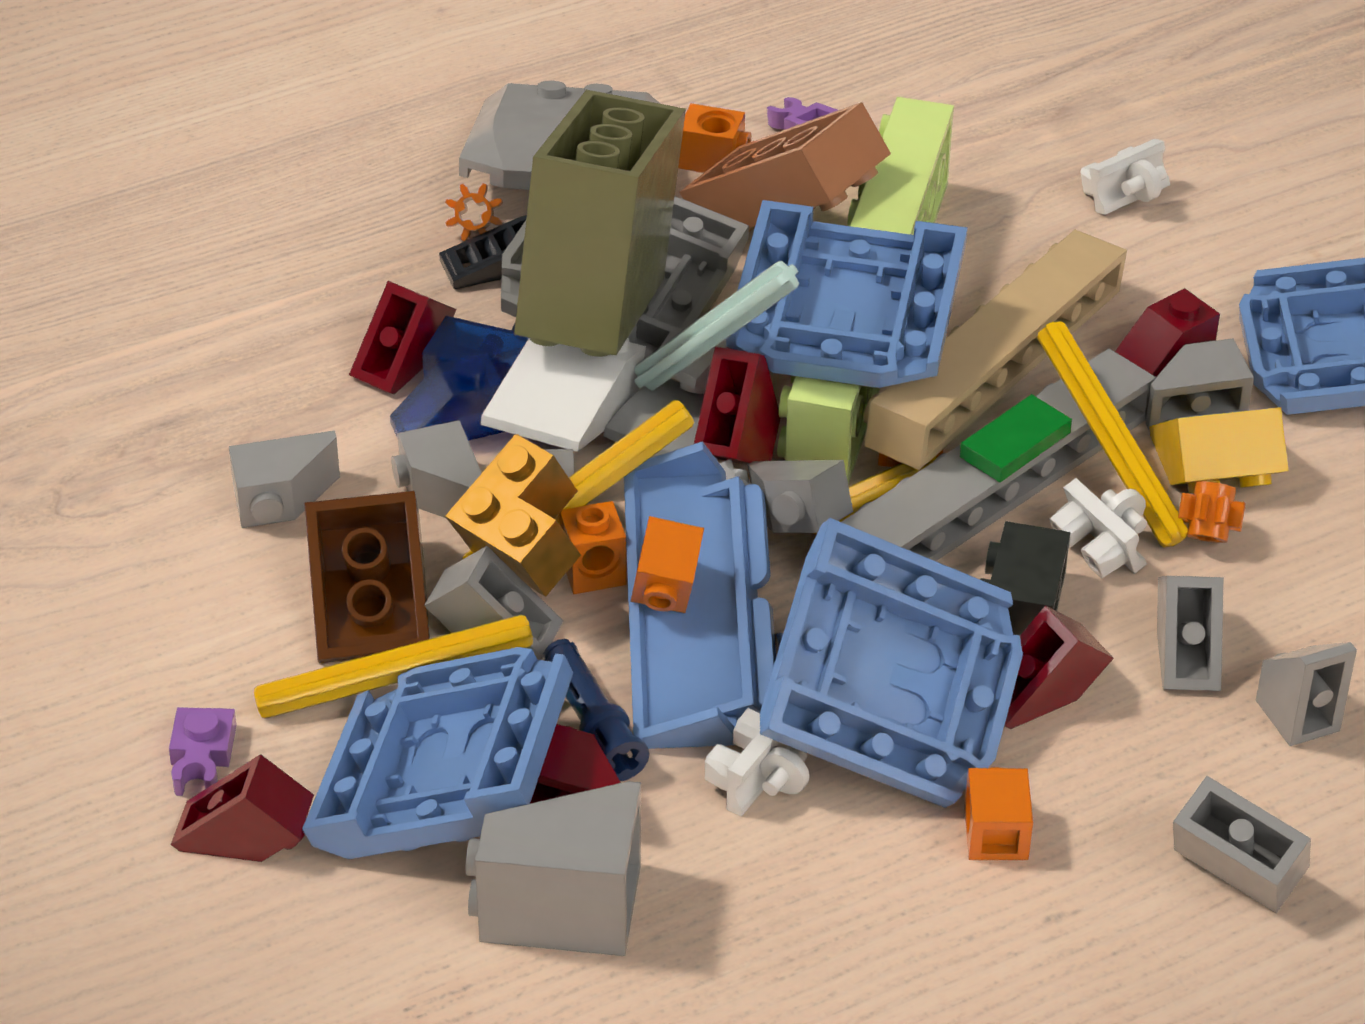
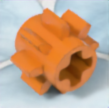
(461, 208)
(1211, 512)

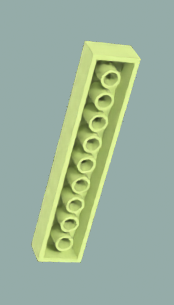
(909, 187)

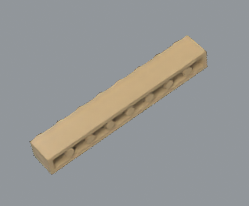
(994, 349)

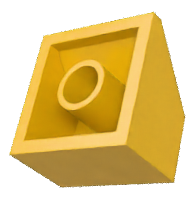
(1222, 447)

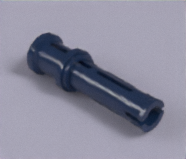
(600, 717)

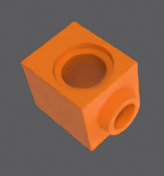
(710, 136)
(602, 546)
(667, 565)
(998, 814)

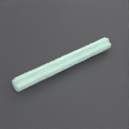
(717, 325)

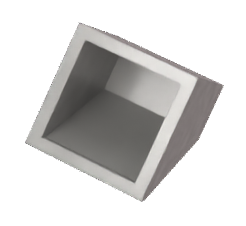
(559, 871)

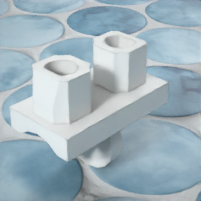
(1127, 177)
(1112, 522)
(759, 767)

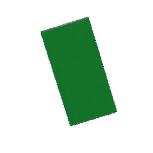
(1015, 438)

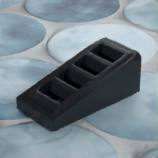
(482, 252)

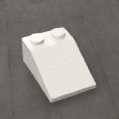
(563, 393)

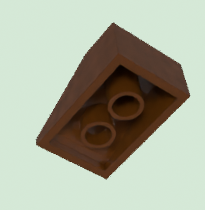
(366, 575)

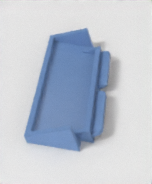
(716, 660)

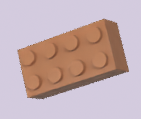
(794, 166)

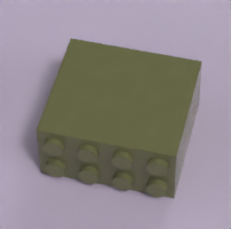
(598, 222)

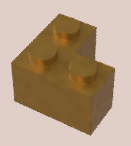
(515, 514)

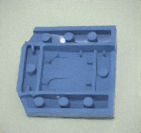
(866, 299)
(1307, 335)
(893, 665)
(439, 753)

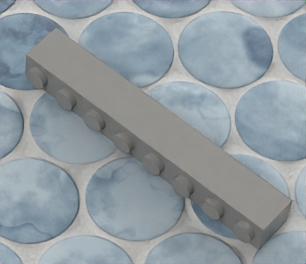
(957, 500)

